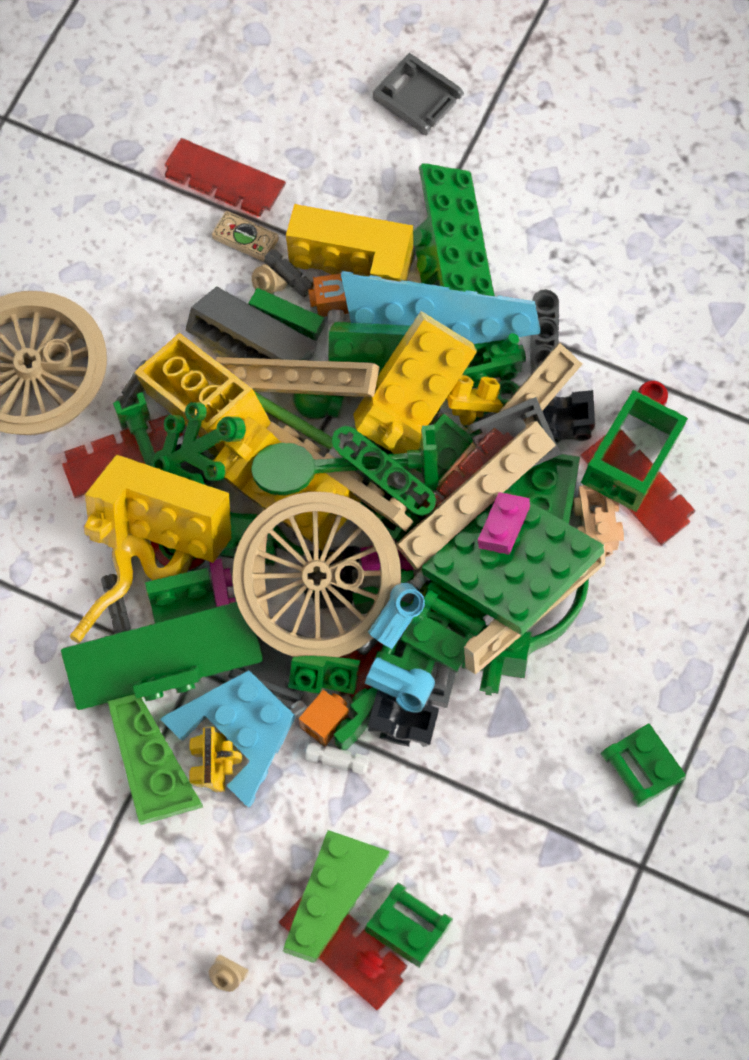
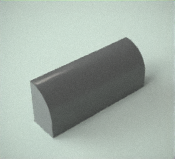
(244, 330)

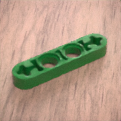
(386, 467)

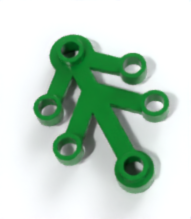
(227, 429)

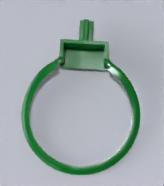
(515, 657)

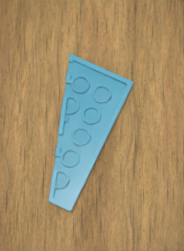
(467, 313)

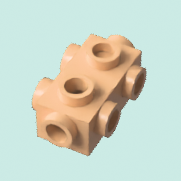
(600, 522)

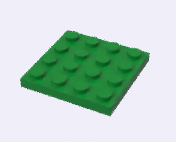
(519, 585)

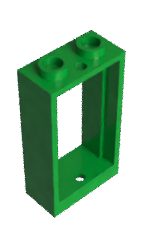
(629, 490)

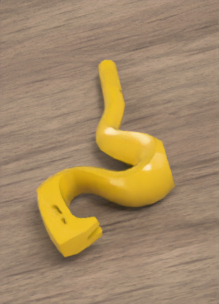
(122, 563)

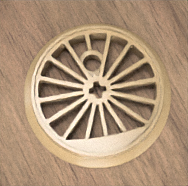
(17, 376)
(250, 574)

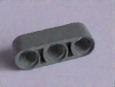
(548, 324)

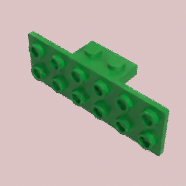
(451, 237)
(160, 656)

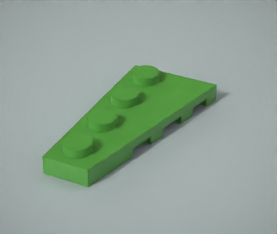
(153, 772)
(334, 886)

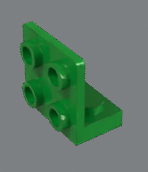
(180, 595)

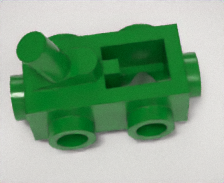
(496, 360)

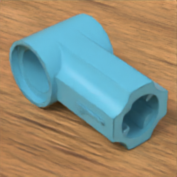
(394, 618)
(408, 687)

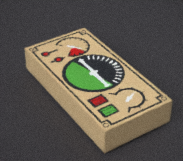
(245, 236)

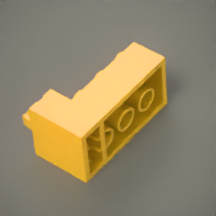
(349, 243)
(187, 374)
(413, 384)
(238, 463)
(158, 508)

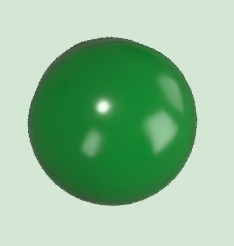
(318, 406)

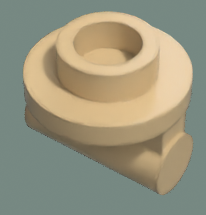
(267, 279)
(227, 974)

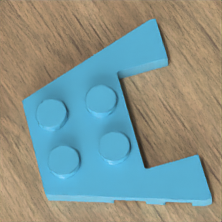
(248, 718)

